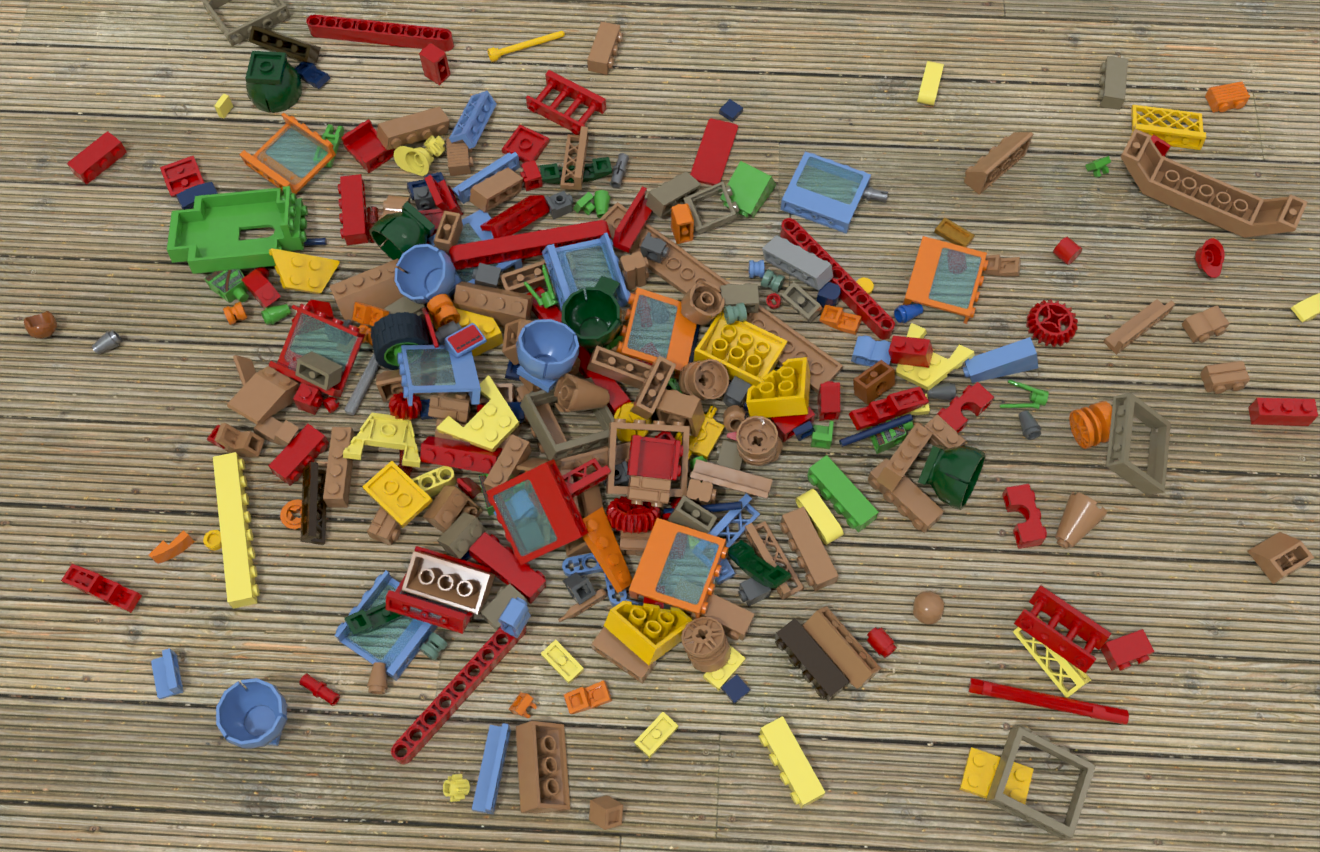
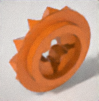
(287, 517)

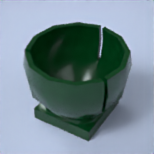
(272, 79)
(402, 231)
(593, 320)
(953, 473)

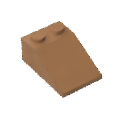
(264, 395)

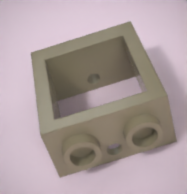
(704, 194)

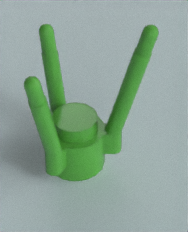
(548, 298)
(1037, 396)

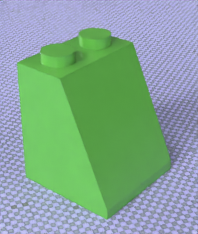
(749, 189)

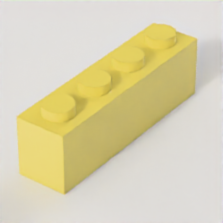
(792, 762)

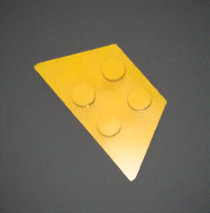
(303, 271)

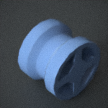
(756, 268)

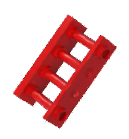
(568, 89)
(1068, 617)

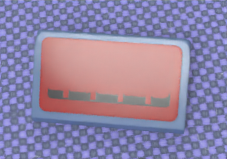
(464, 340)

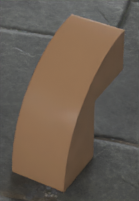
(276, 431)

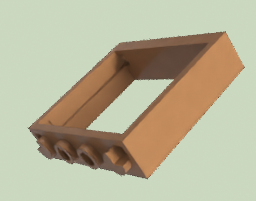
(641, 425)

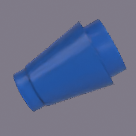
(905, 313)

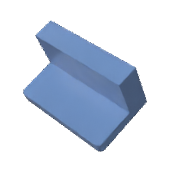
(167, 674)

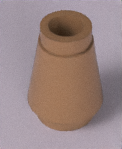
(378, 679)

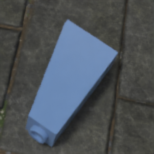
(1002, 361)

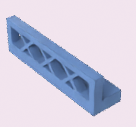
(473, 119)
(509, 160)
(730, 518)
(491, 769)

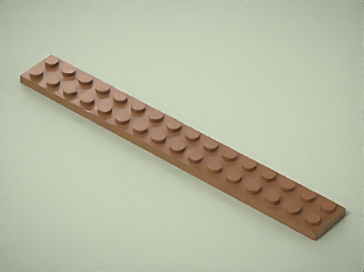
(685, 271)

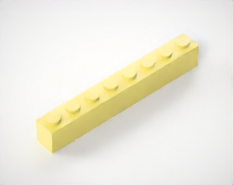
(235, 530)

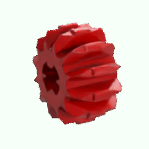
(399, 407)

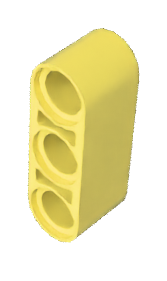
(930, 83)
(435, 477)
(820, 516)

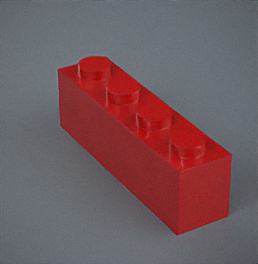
(353, 209)
(458, 454)
(506, 567)

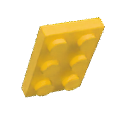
(397, 494)
(980, 773)

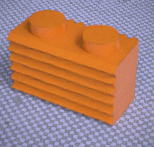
(1227, 96)
(682, 223)

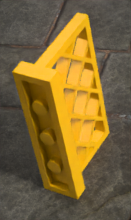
(1178, 137)

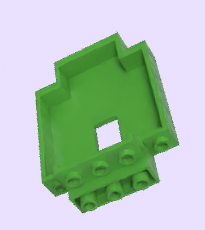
(211, 230)

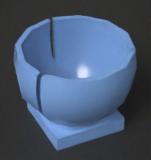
(428, 274)
(546, 352)
(252, 715)

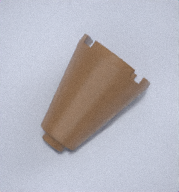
(579, 395)
(1078, 519)

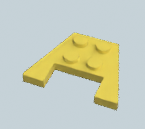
(939, 365)
(489, 425)
(385, 432)

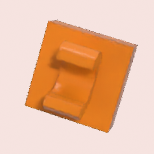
(521, 703)

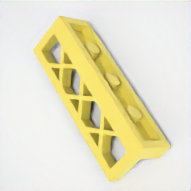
(1078, 676)

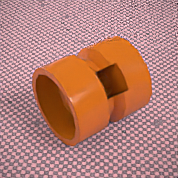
(443, 310)

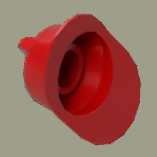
(1210, 257)

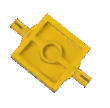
(707, 436)

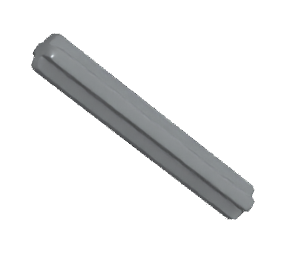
(362, 386)

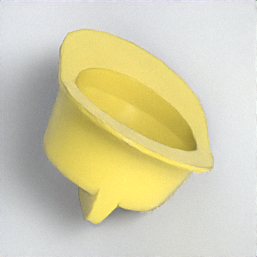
(413, 159)

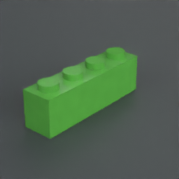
(842, 494)

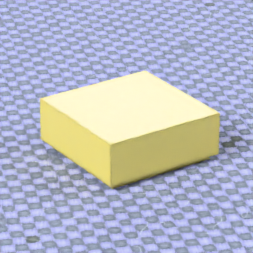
(223, 106)

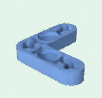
(575, 560)

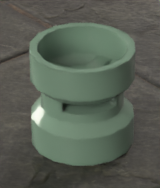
(772, 281)
(735, 313)
(433, 646)

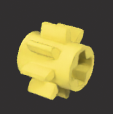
(435, 145)
(456, 787)

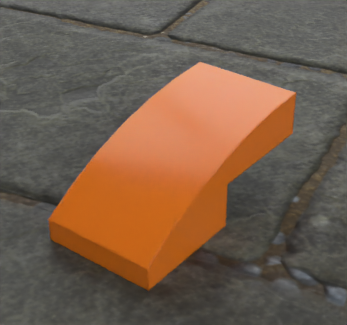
(367, 313)
(838, 319)
(165, 552)
(587, 698)

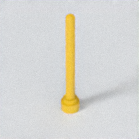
(495, 53)

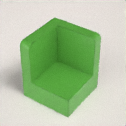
(822, 436)

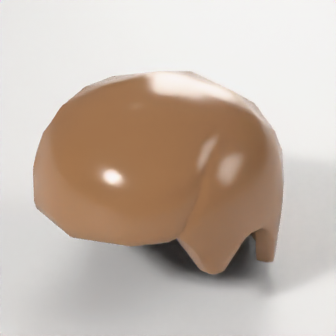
(928, 607)

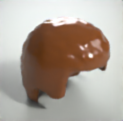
(40, 325)

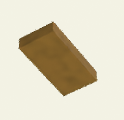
(954, 233)

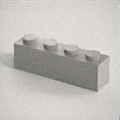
(798, 262)

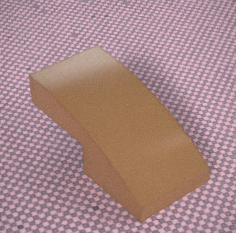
(1002, 266)

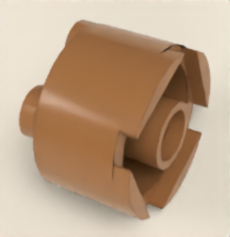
(702, 303)

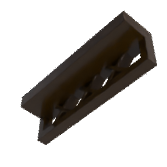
(310, 507)

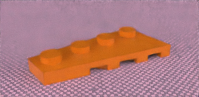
(606, 549)

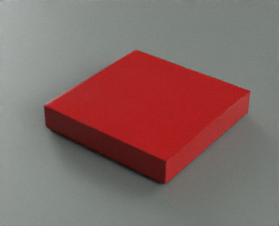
(526, 144)

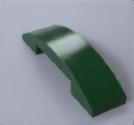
(597, 169)
(756, 567)
(371, 620)

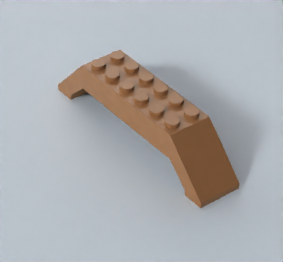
(1206, 196)

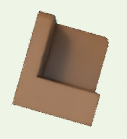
(606, 812)

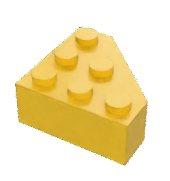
(485, 324)
(782, 391)
(647, 628)

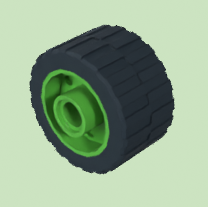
(394, 331)

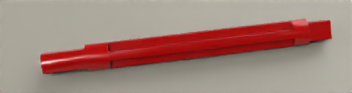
(1049, 701)

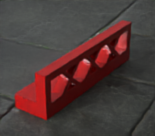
(517, 216)
(632, 222)
(587, 481)

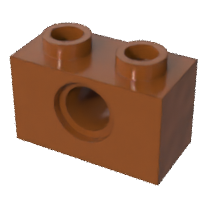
(874, 382)

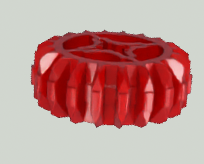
(1050, 328)
(632, 517)

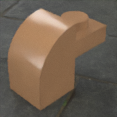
(243, 443)

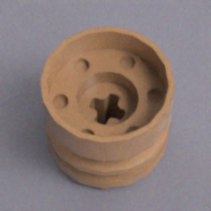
(712, 378)
(760, 431)
(706, 644)

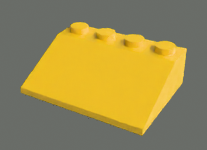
(741, 348)

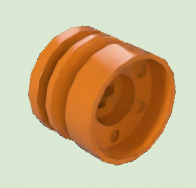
(1091, 424)

